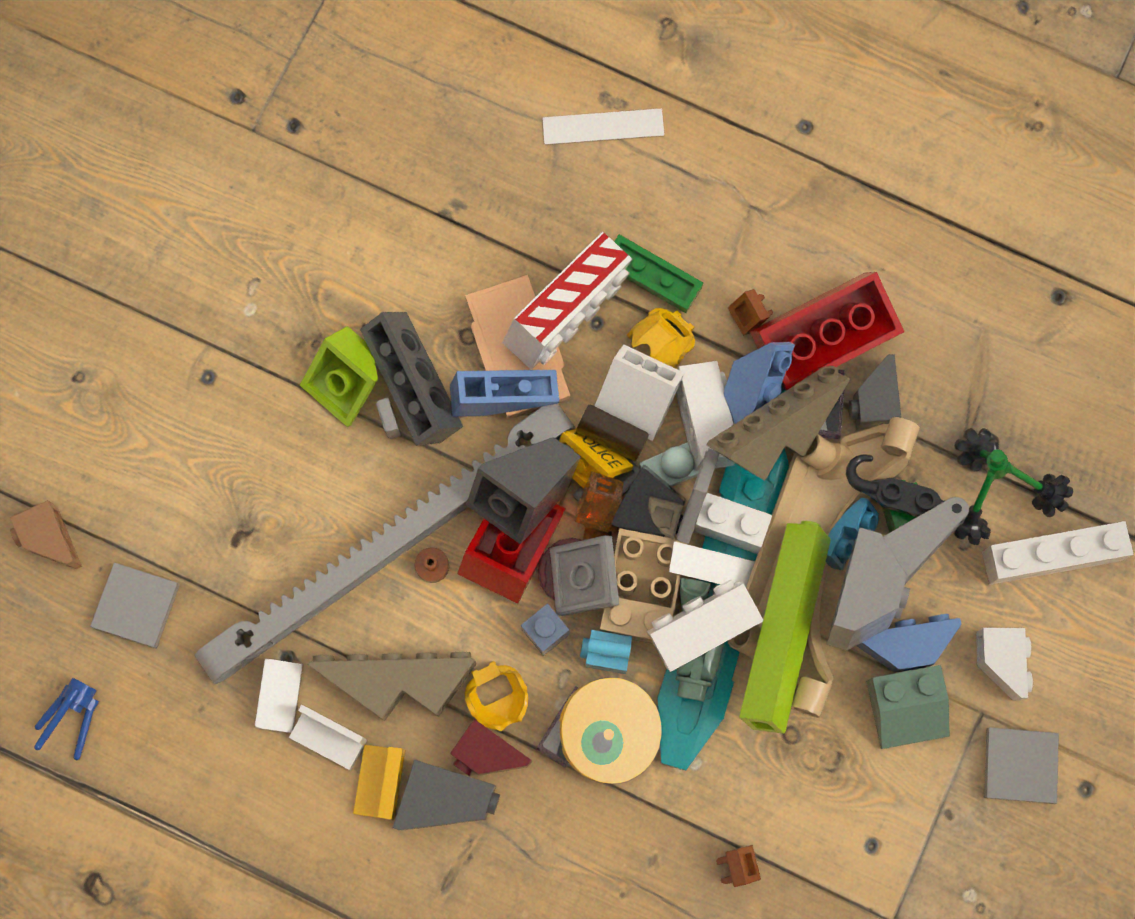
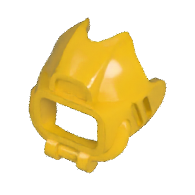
(664, 340)
(503, 711)

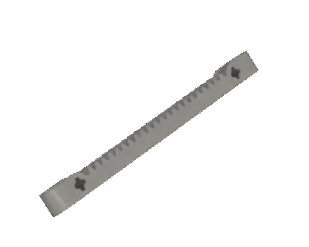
(225, 653)

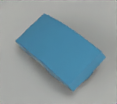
(843, 534)

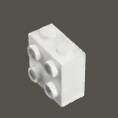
(639, 390)

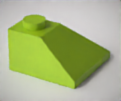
(342, 375)

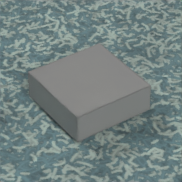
(388, 418)

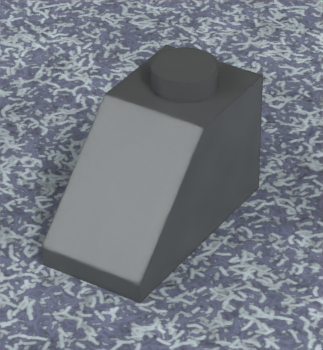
(877, 397)

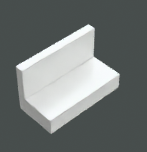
(327, 738)

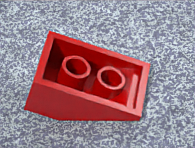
(504, 564)

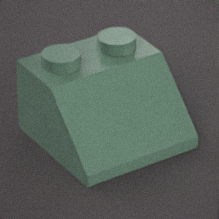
(910, 706)

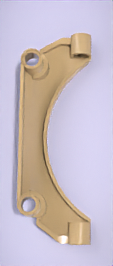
(820, 493)

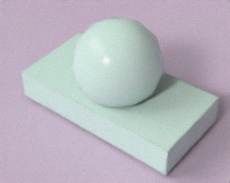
(673, 465)

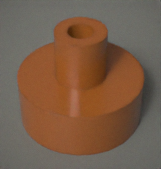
(435, 572)

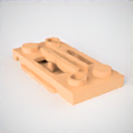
(492, 316)

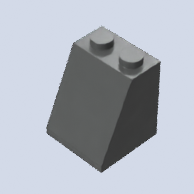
(523, 486)

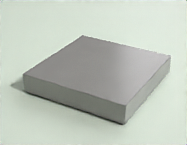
(697, 496)
(584, 576)
(135, 605)
(1021, 765)

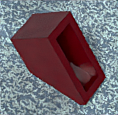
(486, 752)

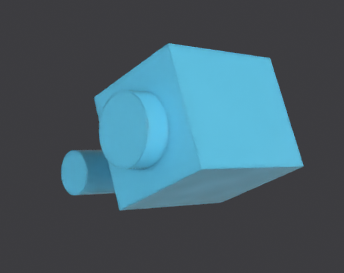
(606, 651)

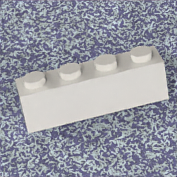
(1057, 552)

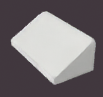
(278, 696)

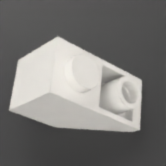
(1003, 659)

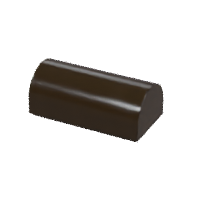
(612, 432)

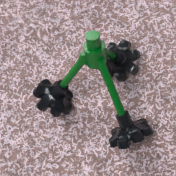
(980, 450)

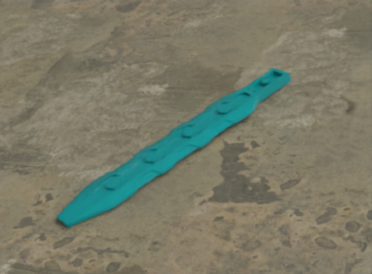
(690, 722)

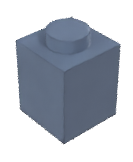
(545, 629)

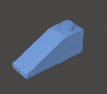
(502, 391)

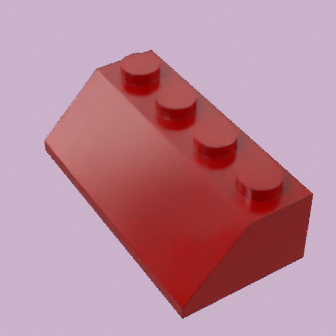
(833, 327)

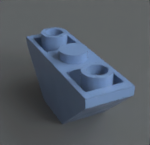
(757, 378)
(912, 645)

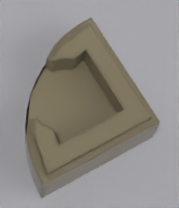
(665, 515)

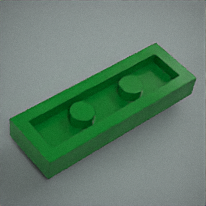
(659, 276)

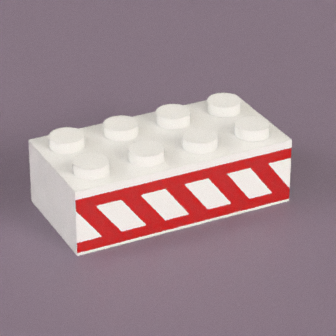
(567, 302)

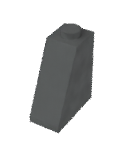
(443, 798)

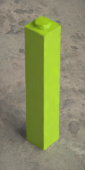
(785, 628)

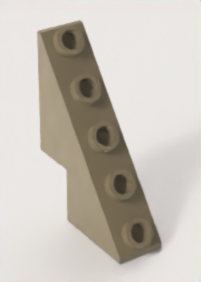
(785, 421)
(384, 682)

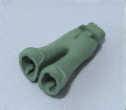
(697, 672)

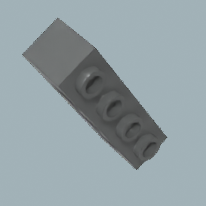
(411, 377)

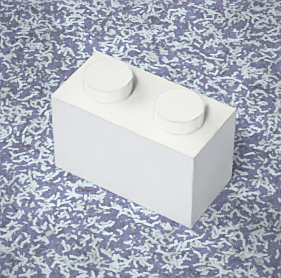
(732, 523)

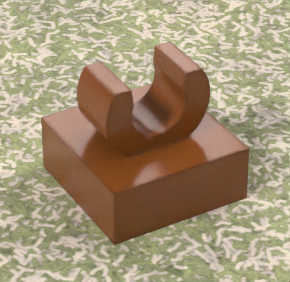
(749, 311)
(742, 866)

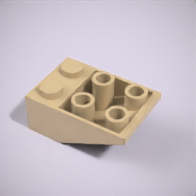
(643, 584)

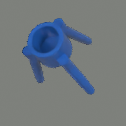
(75, 697)

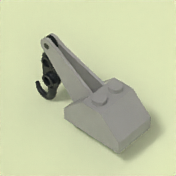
(883, 564)

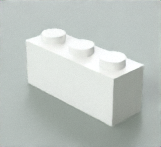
(703, 408)
(704, 624)

